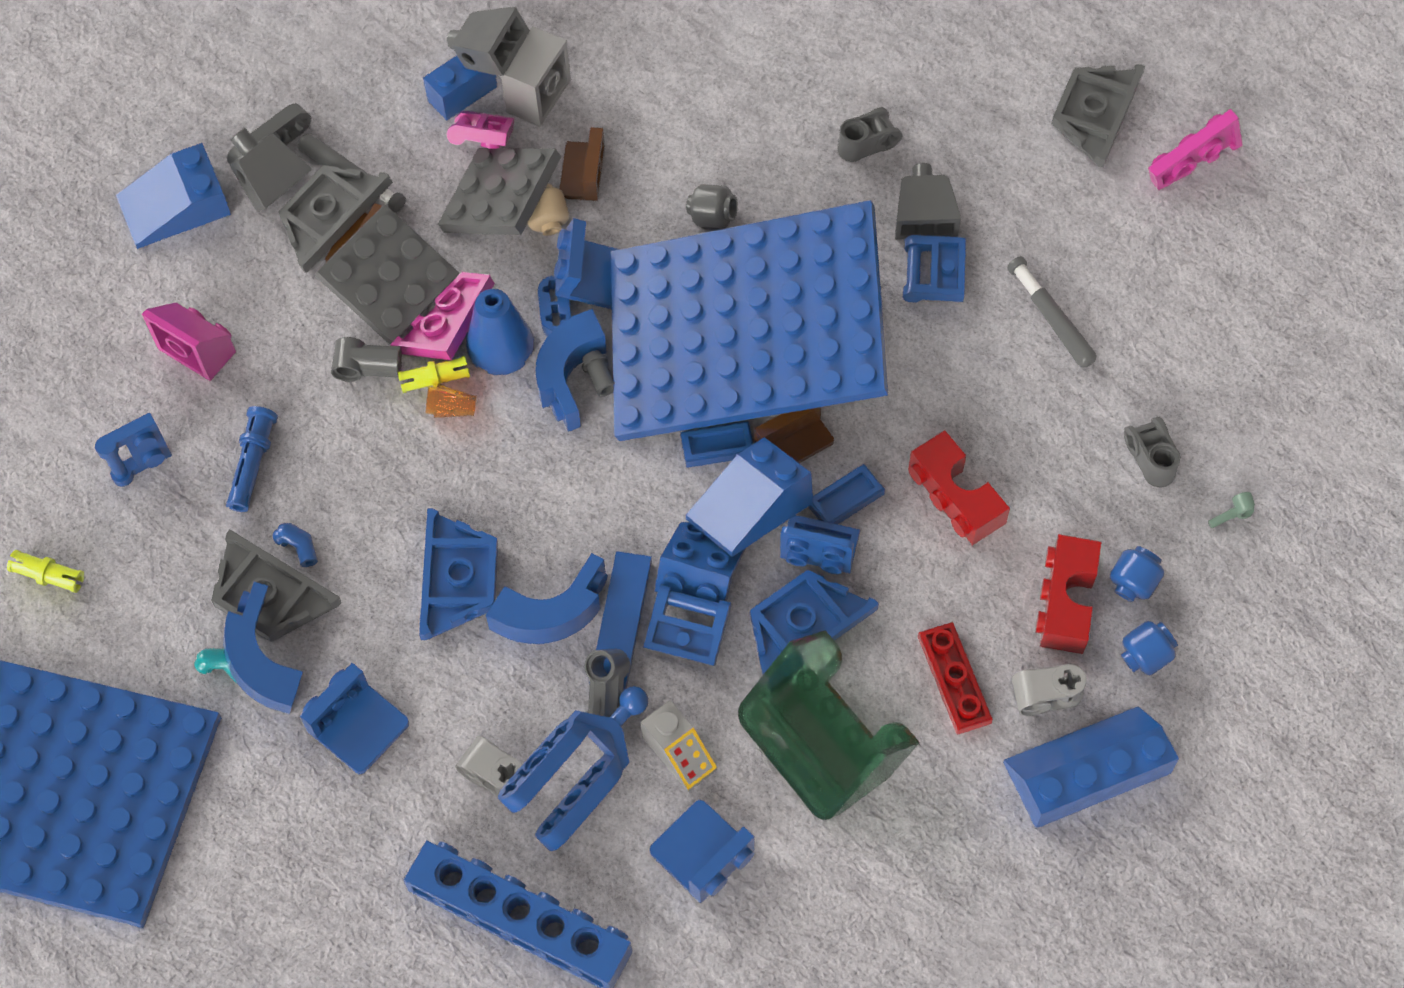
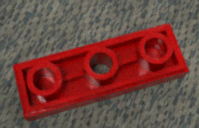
(962, 695)

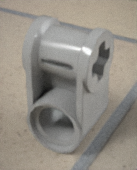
(1044, 690)
(487, 765)

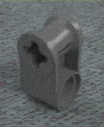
(867, 135)
(1153, 445)

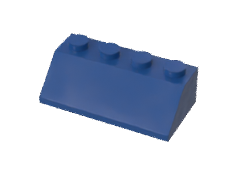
(1091, 765)

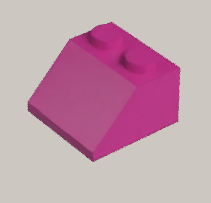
(190, 338)

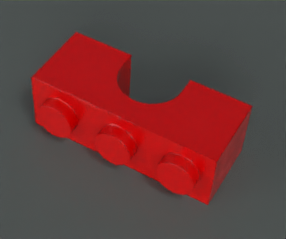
(971, 512)
(1064, 622)

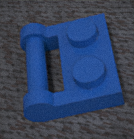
(946, 268)
(143, 443)
(685, 637)

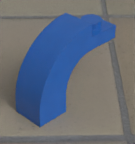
(560, 356)
(552, 618)
(253, 671)

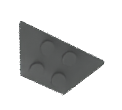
(1096, 107)
(327, 209)
(290, 596)

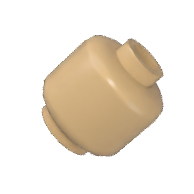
(550, 212)

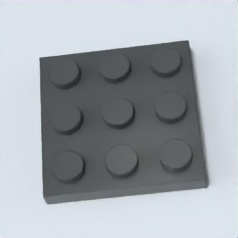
(499, 191)
(387, 274)

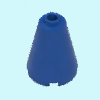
(498, 334)

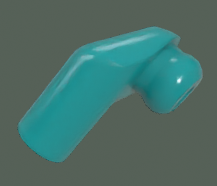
(211, 659)

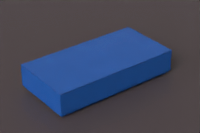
(715, 443)
(847, 496)

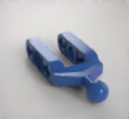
(594, 784)

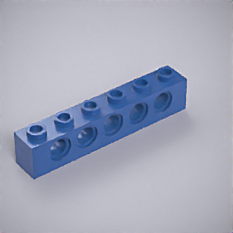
(599, 968)

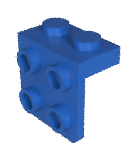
(583, 267)
(819, 544)
(696, 565)
(353, 720)
(702, 850)

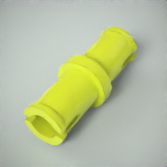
(433, 374)
(45, 571)

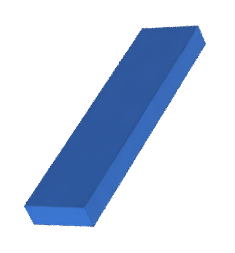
(624, 605)

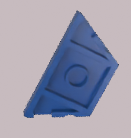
(456, 575)
(802, 609)

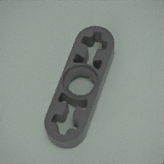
(285, 125)

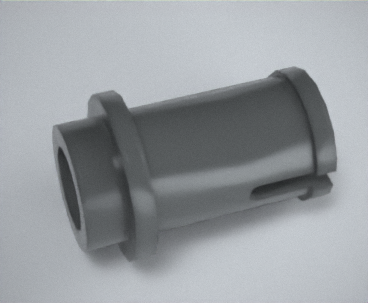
(596, 366)

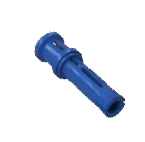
(253, 443)

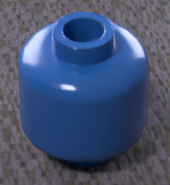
(1137, 574)
(1149, 648)

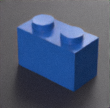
(455, 87)

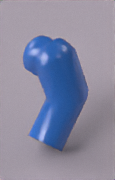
(291, 534)

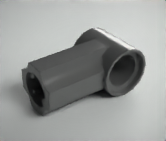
(356, 359)
(605, 687)

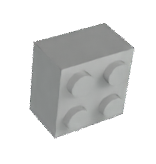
(536, 76)

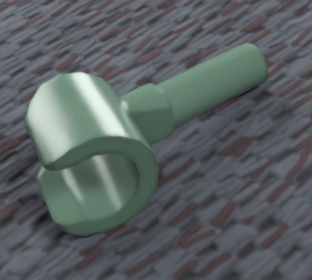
(1243, 509)

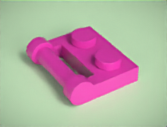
(481, 127)

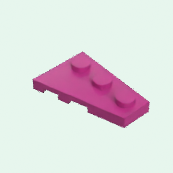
(1205, 145)
(447, 324)

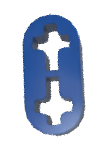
(547, 307)

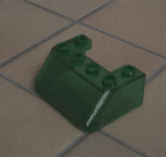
(815, 734)

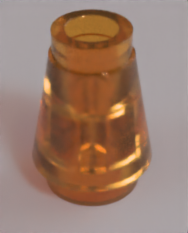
(449, 402)

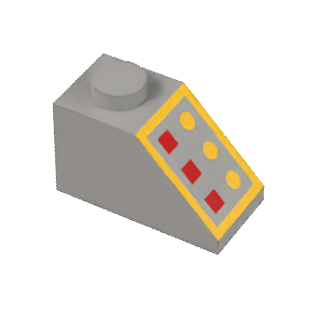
(678, 745)

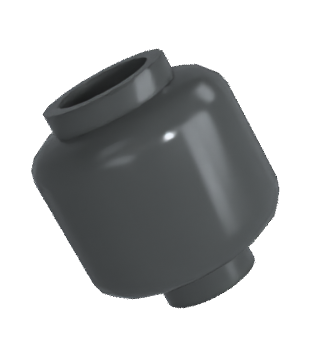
(712, 206)

